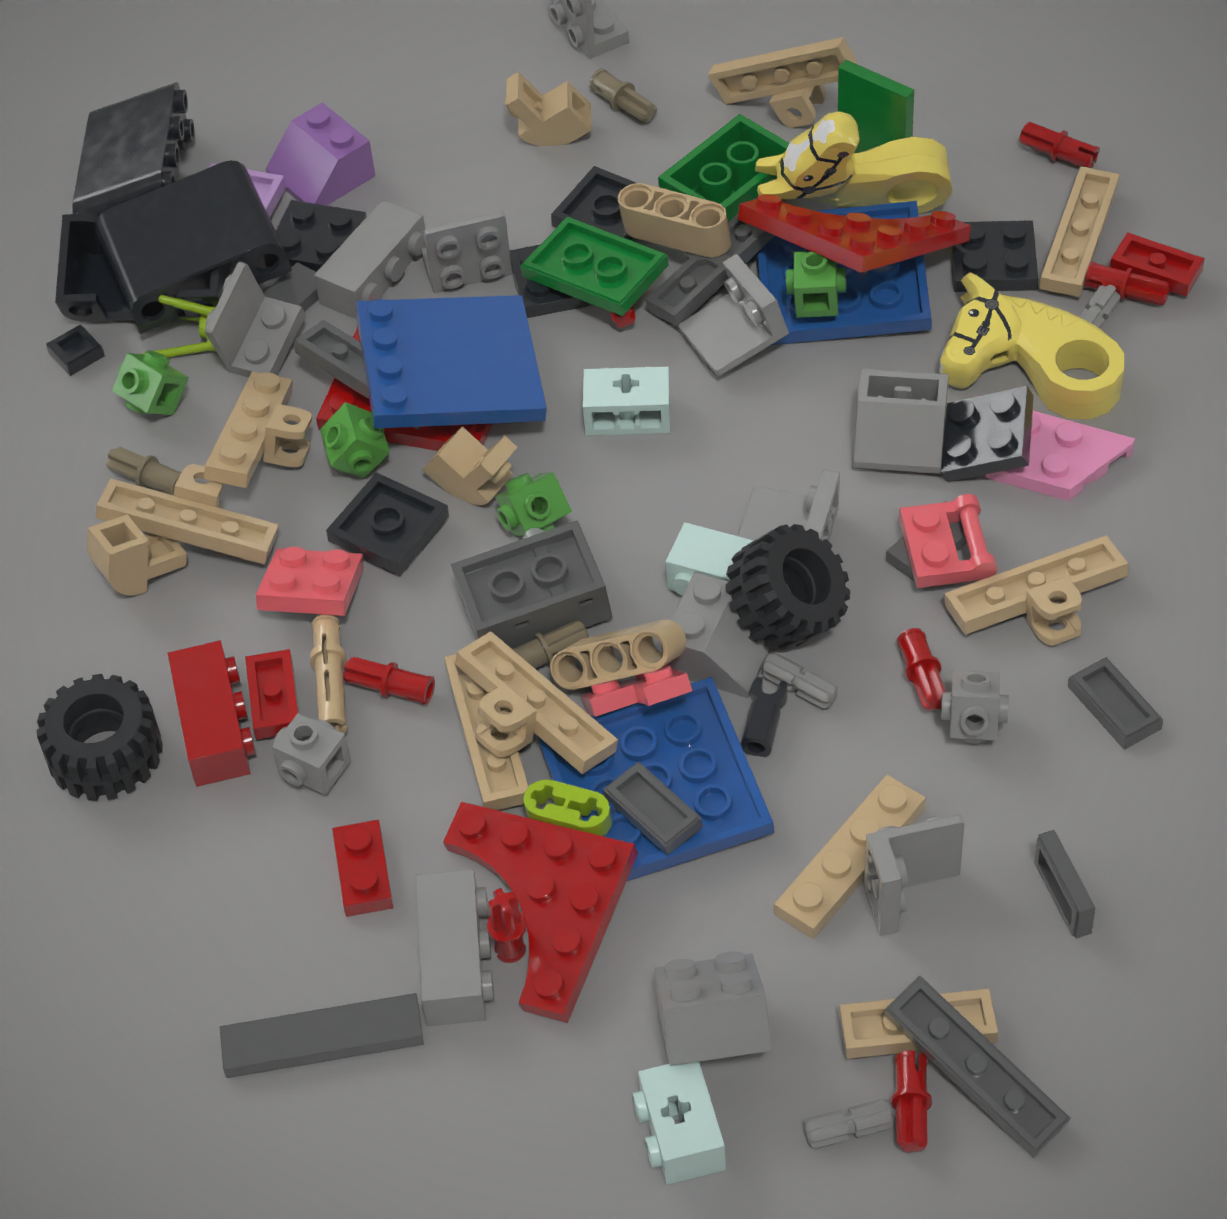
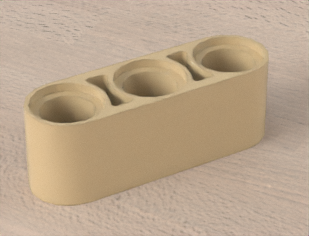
(674, 220)
(634, 645)

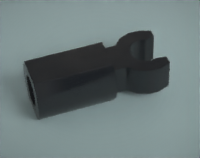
(763, 719)

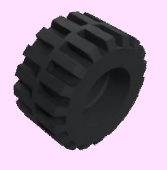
(809, 571)
(108, 764)

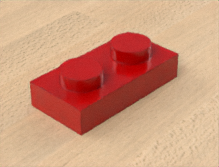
(1158, 262)
(271, 692)
(362, 868)

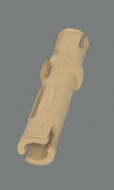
(328, 660)

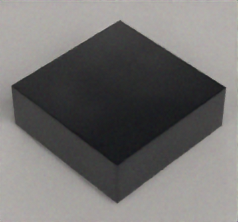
(75, 350)

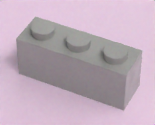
(371, 258)
(453, 947)

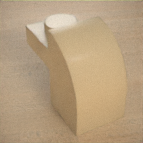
(547, 118)
(469, 469)
(129, 556)

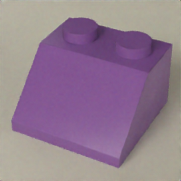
(322, 157)

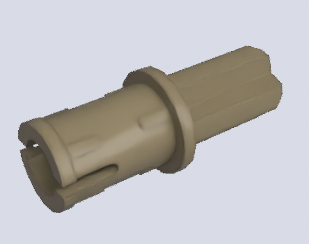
(622, 95)
(144, 470)
(544, 647)

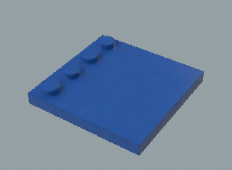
(874, 301)
(449, 361)
(694, 754)

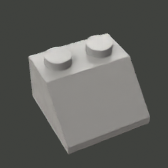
(715, 639)

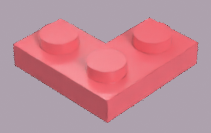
(644, 688)

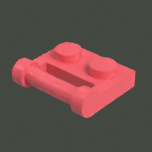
(933, 547)

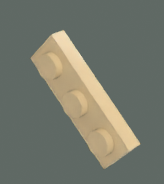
(871, 1033)

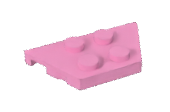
(1065, 457)

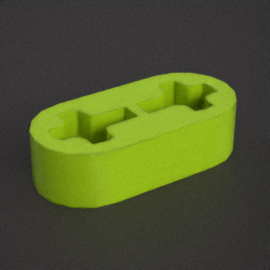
(568, 806)

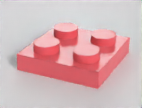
(310, 581)

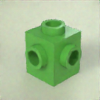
(812, 277)
(149, 383)
(353, 441)
(531, 503)

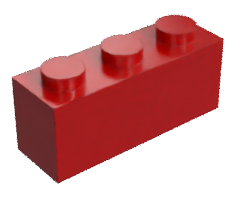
(211, 713)

